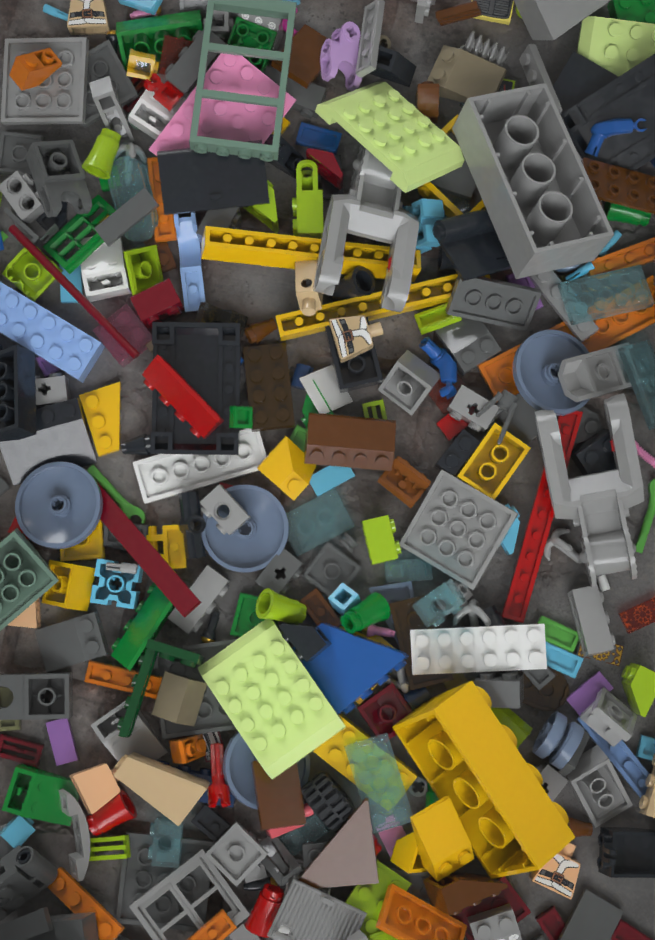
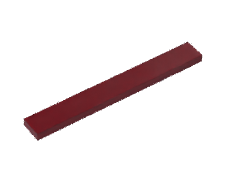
(147, 556)

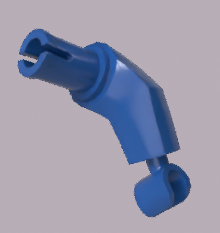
(607, 129)
(445, 363)

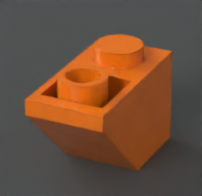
(34, 68)
(187, 748)

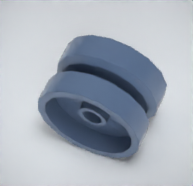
(558, 740)

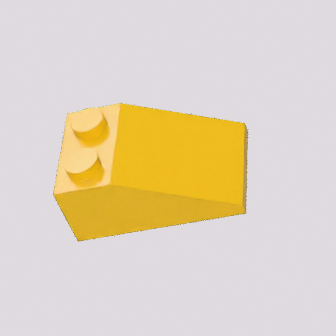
(441, 839)

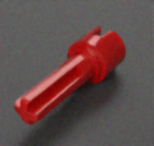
(218, 788)

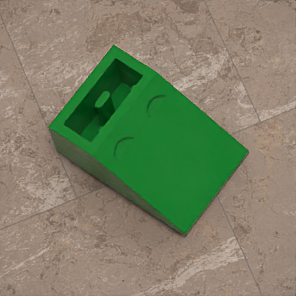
(252, 36)
(36, 795)

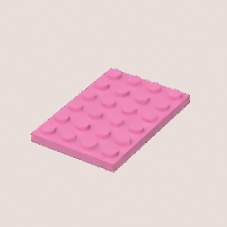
(226, 118)

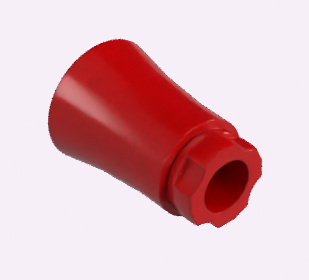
(112, 814)
(264, 910)

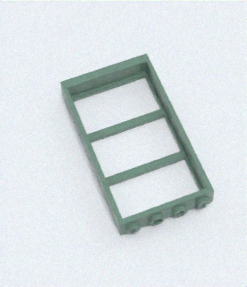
(223, 147)

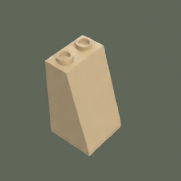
(161, 785)

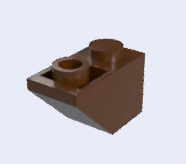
(428, 100)

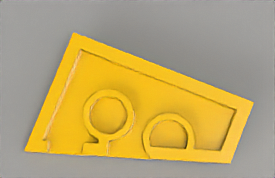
(103, 417)

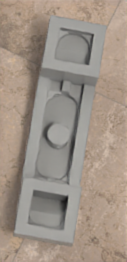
(80, 859)

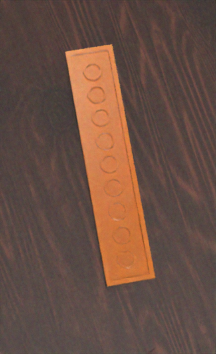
(612, 329)

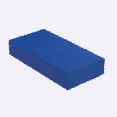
(318, 138)

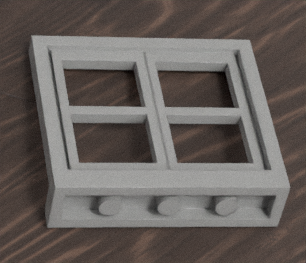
(138, 907)

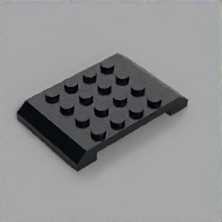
(623, 98)
(211, 364)

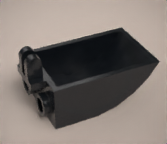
(626, 852)

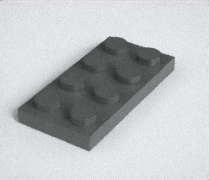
(494, 302)

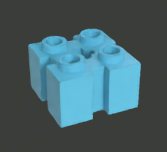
(427, 212)
(106, 591)

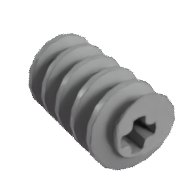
(485, 51)

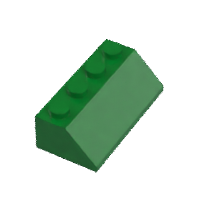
(148, 33)
(146, 625)

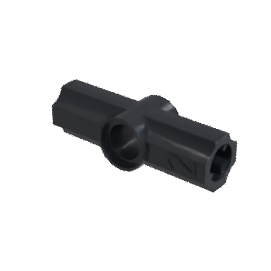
(189, 511)

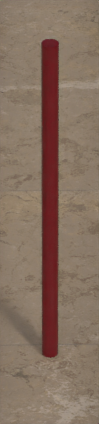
(77, 295)

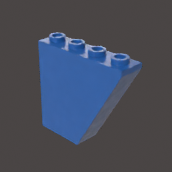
(351, 667)

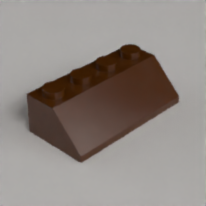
(350, 441)

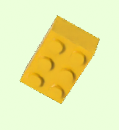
(493, 464)

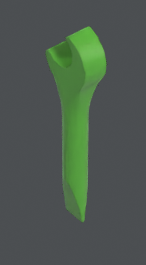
(129, 509)
(647, 519)

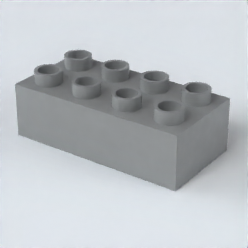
(531, 180)

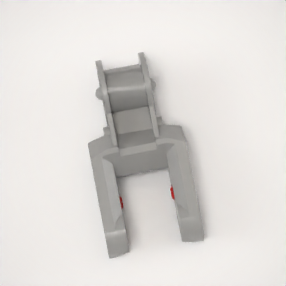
(372, 212)
(600, 499)

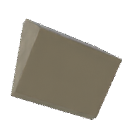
(179, 699)

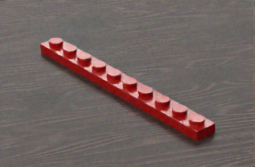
(537, 531)

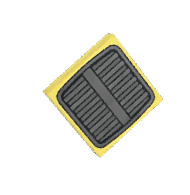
(496, 10)

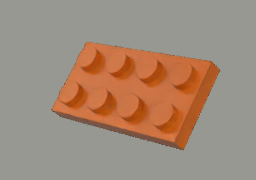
(414, 919)

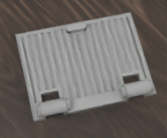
(313, 916)

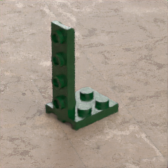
(141, 680)

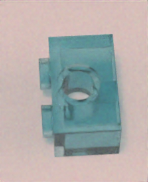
(426, 607)
(161, 855)

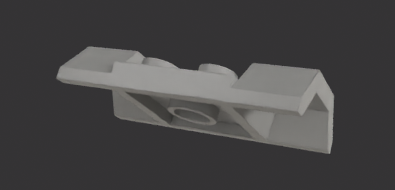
(593, 374)

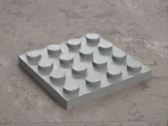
(58, 98)
(458, 529)

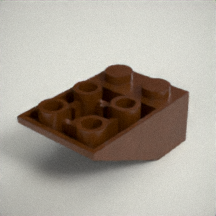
(461, 891)

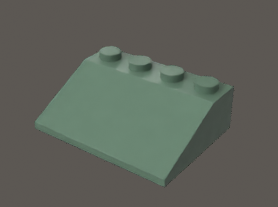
(22, 576)

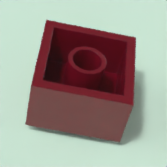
(158, 303)

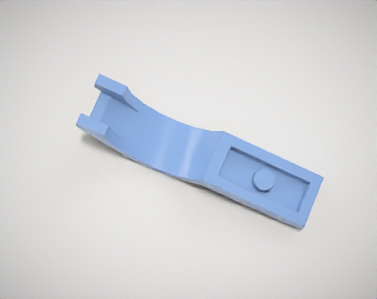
(190, 262)

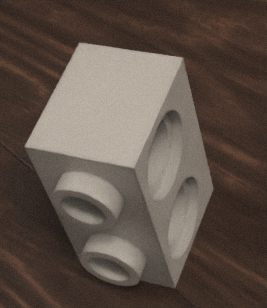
(21, 199)

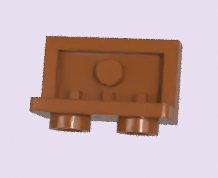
(404, 481)

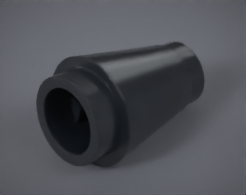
(137, 446)

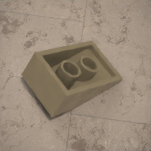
(465, 74)

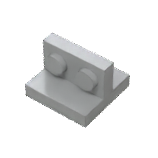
(610, 718)
(236, 853)

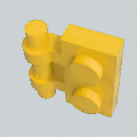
(172, 544)

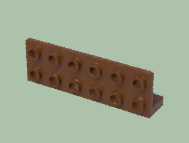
(621, 185)

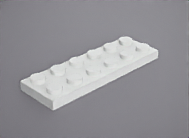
(180, 473)
(478, 649)

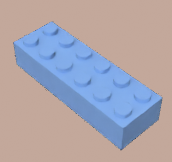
(47, 334)

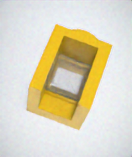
(141, 65)

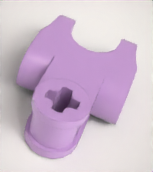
(342, 54)

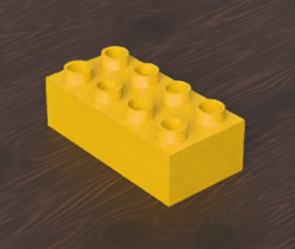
(490, 784)

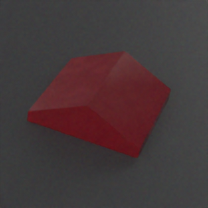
(326, 166)
(384, 710)

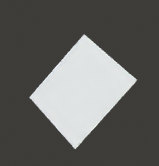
(328, 385)

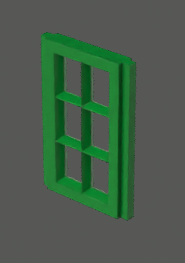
(67, 231)

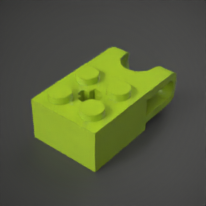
(309, 202)

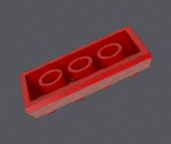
(182, 397)

